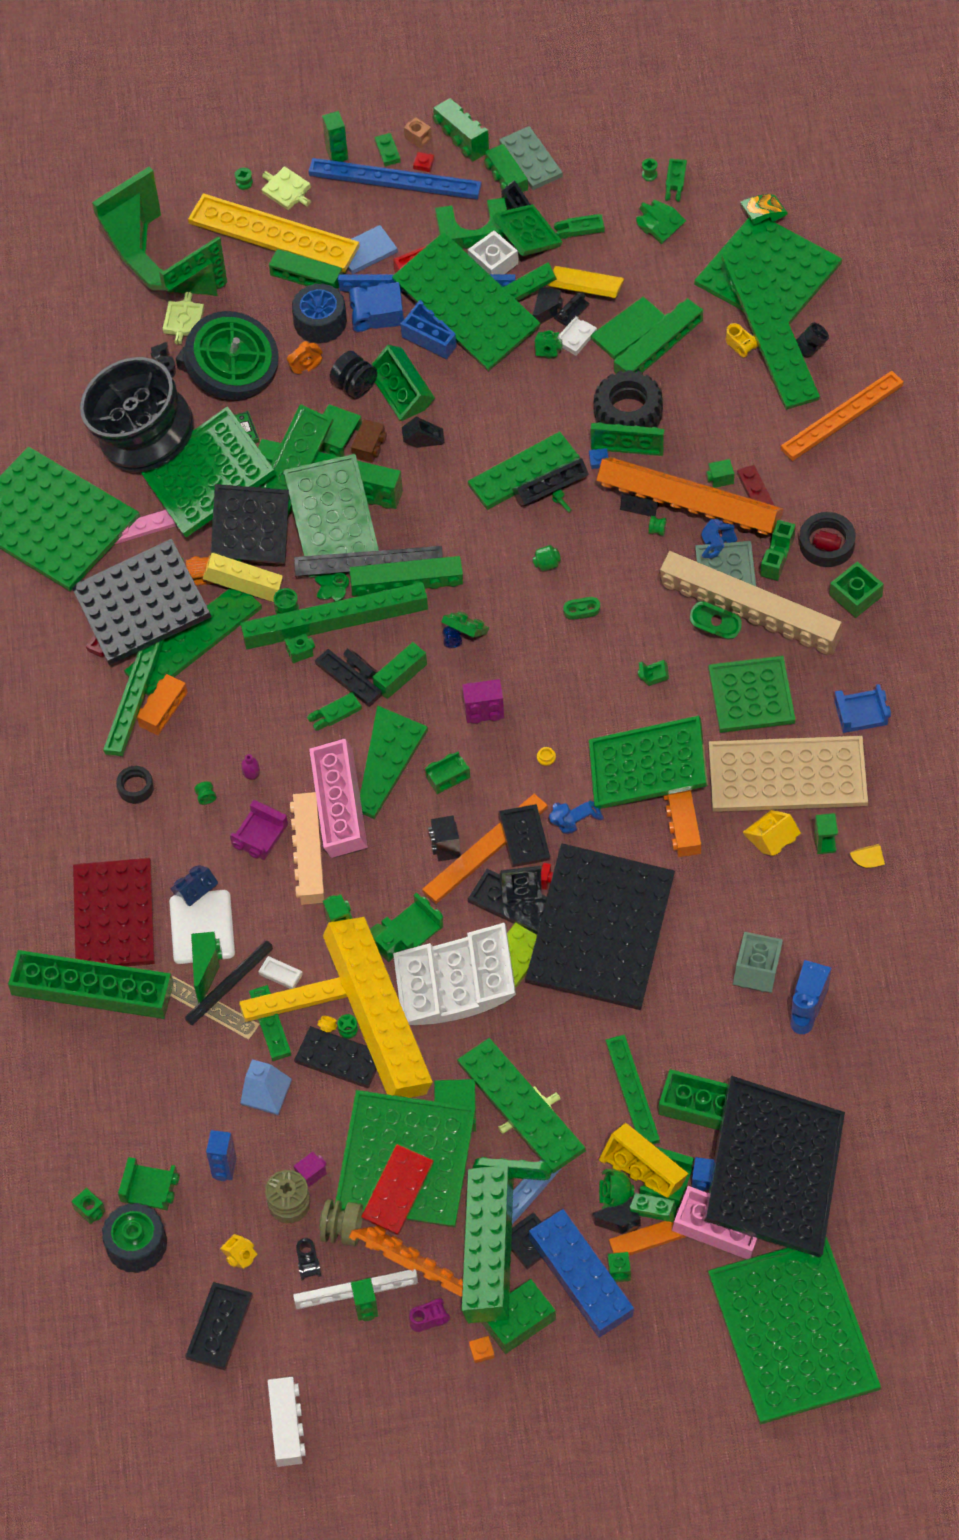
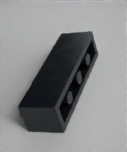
(550, 481)

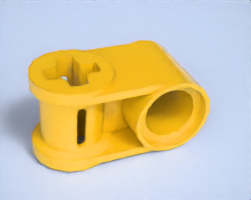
(740, 339)

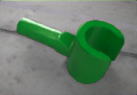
(557, 498)

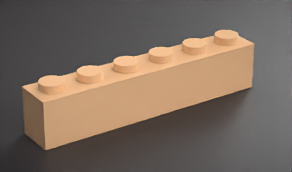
(308, 848)

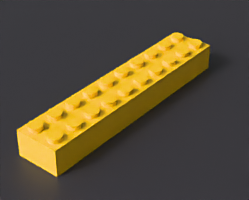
(377, 1008)

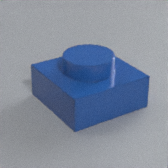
(596, 457)

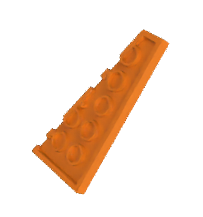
(408, 1257)

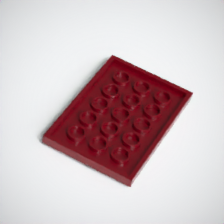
(114, 912)

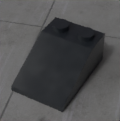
(521, 884)

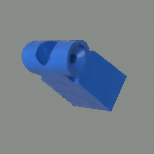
(376, 307)
(809, 996)

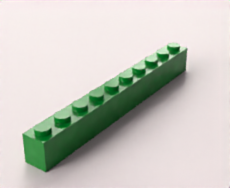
(334, 615)

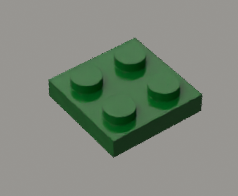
(464, 624)

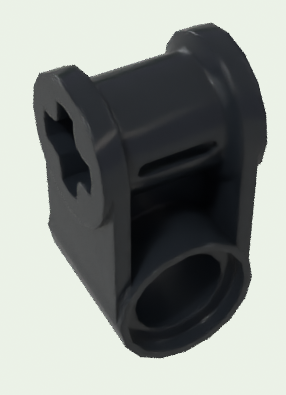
(308, 1262)

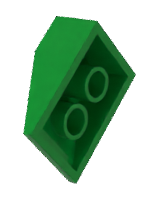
(206, 957)

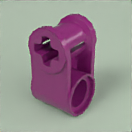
(432, 1313)

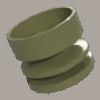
(289, 1206)
(338, 1222)

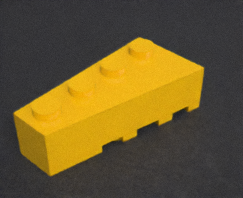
(643, 1161)

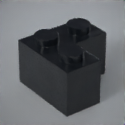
(444, 838)

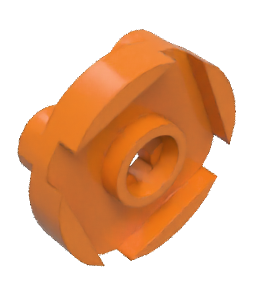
(305, 357)

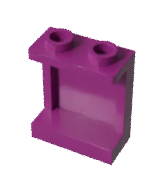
(259, 830)

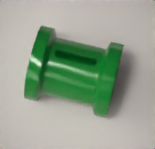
(649, 166)

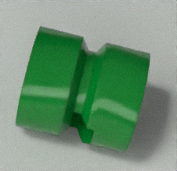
(285, 601)

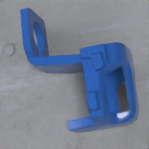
(712, 537)
(566, 819)

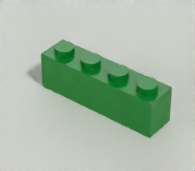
(303, 269)

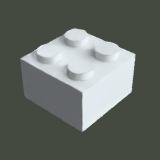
(494, 254)

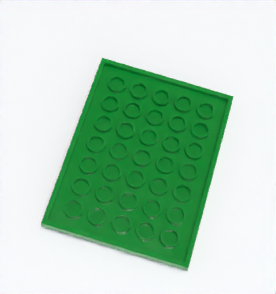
(57, 518)
(793, 1332)

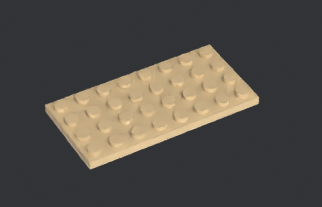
(788, 773)

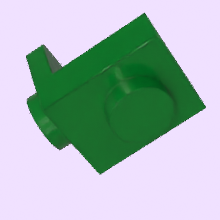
(654, 672)

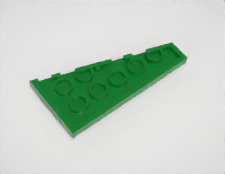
(390, 751)

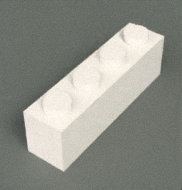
(285, 1421)

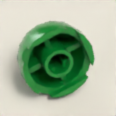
(615, 1188)

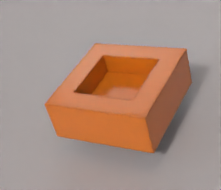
(481, 1349)

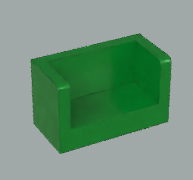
(825, 833)

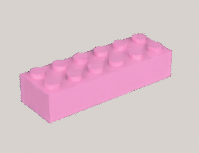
(338, 798)

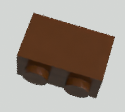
(368, 441)

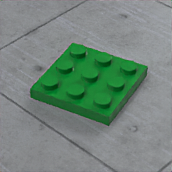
(527, 230)

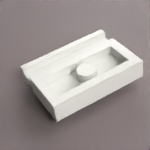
(576, 335)

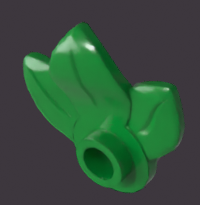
(331, 587)

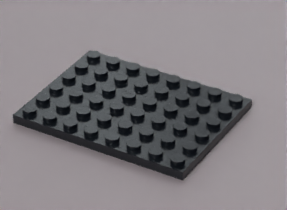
(600, 926)
(775, 1166)

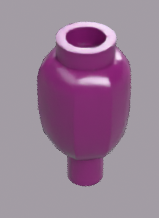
(250, 767)

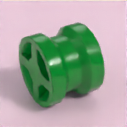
(241, 182)
(657, 525)
(205, 793)
(347, 1021)

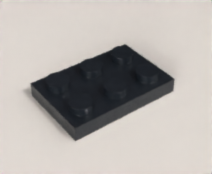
(524, 835)

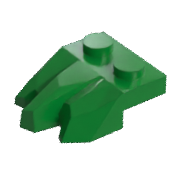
(659, 220)

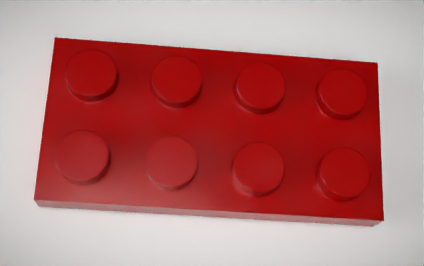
(397, 1189)

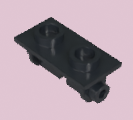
(572, 309)
(638, 505)

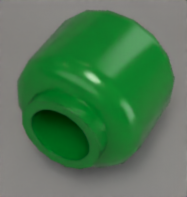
(547, 558)

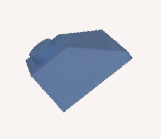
(265, 1087)

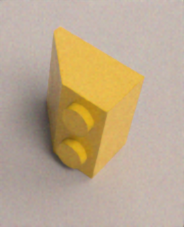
(772, 832)

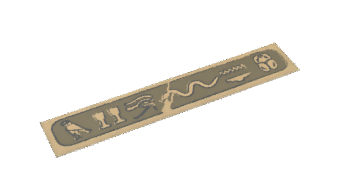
(219, 1012)

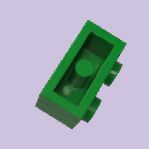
(336, 908)

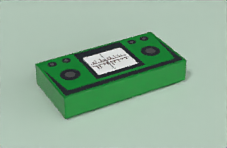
(247, 423)

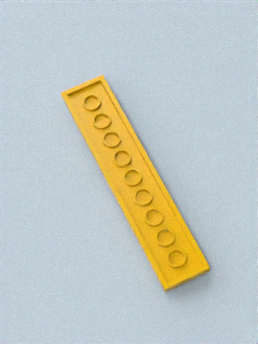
(272, 231)

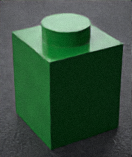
(720, 473)

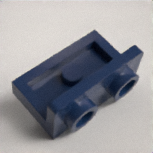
(194, 885)

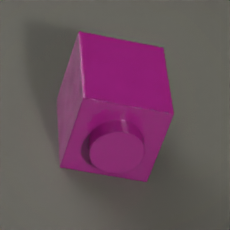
(311, 1168)

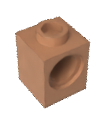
(417, 132)

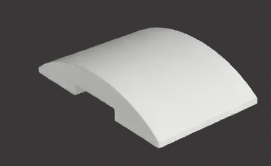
(455, 977)

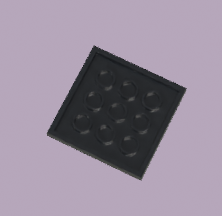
(249, 523)

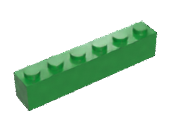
(660, 338)
(388, 576)

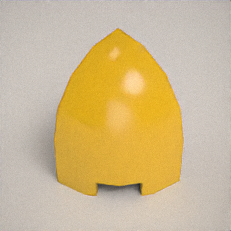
(868, 856)

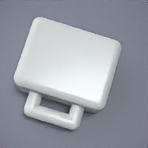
(207, 914)

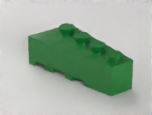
(462, 130)

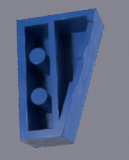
(428, 331)

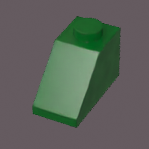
(386, 941)

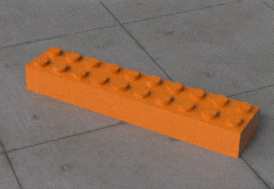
(689, 494)

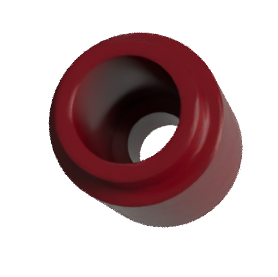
(827, 541)

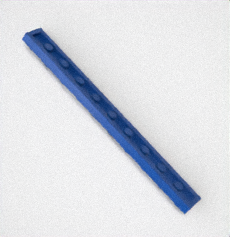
(395, 178)
(348, 282)

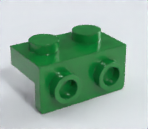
(654, 1207)

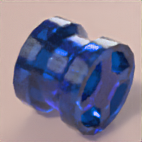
(452, 637)

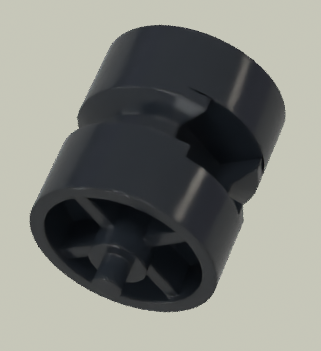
(812, 339)

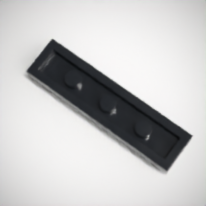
(348, 677)

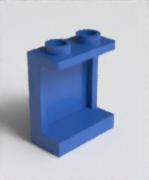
(862, 709)

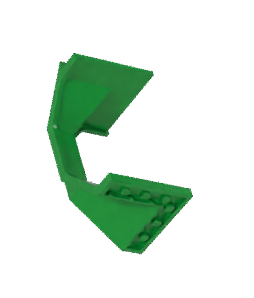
(126, 217)

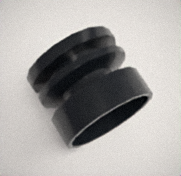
(353, 374)

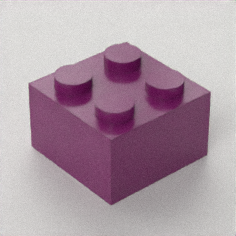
(483, 701)

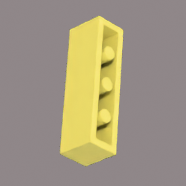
(242, 577)

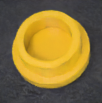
(546, 756)
(327, 1023)

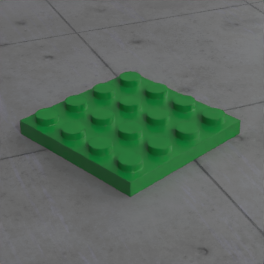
(751, 694)

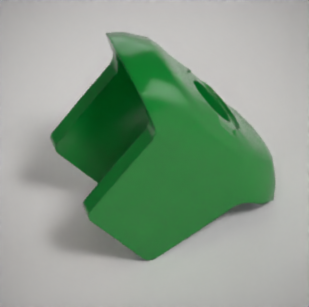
(702, 615)

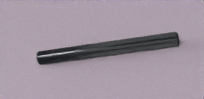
(228, 983)

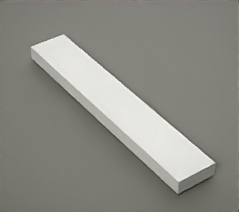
(344, 1291)

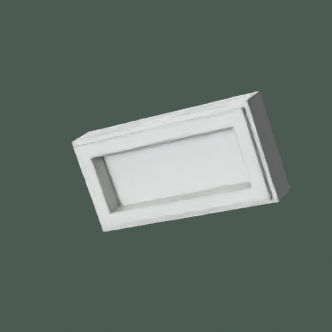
(280, 973)

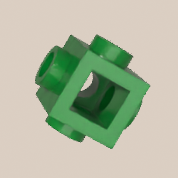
(548, 344)

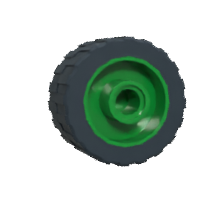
(134, 1237)

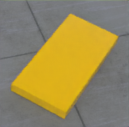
(587, 282)

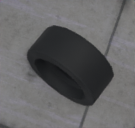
(135, 797)

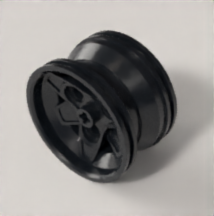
(132, 419)

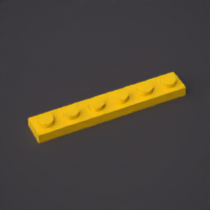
(292, 999)

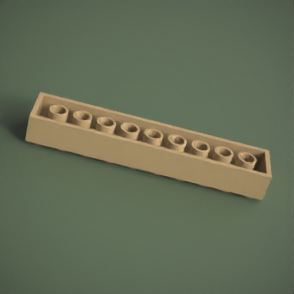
(751, 603)

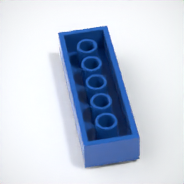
(581, 1273)

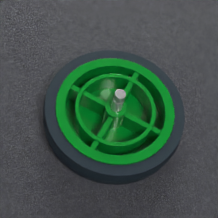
(231, 355)

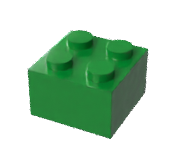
(856, 589)

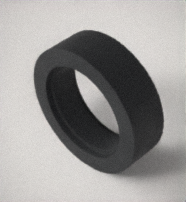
(830, 520)

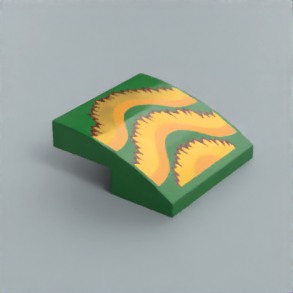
(763, 207)

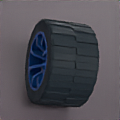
(319, 313)

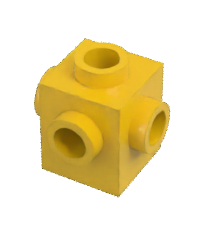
(239, 1251)

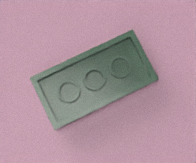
(532, 157)

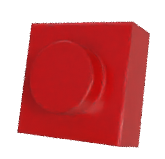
(423, 162)
(546, 875)

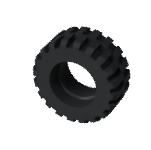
(629, 386)

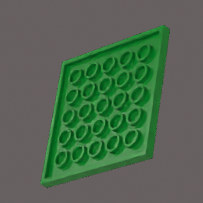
(792, 263)
(214, 455)
(420, 1125)

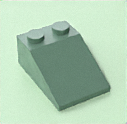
(757, 962)

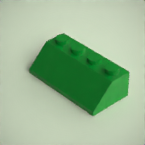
(401, 383)

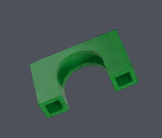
(467, 238)

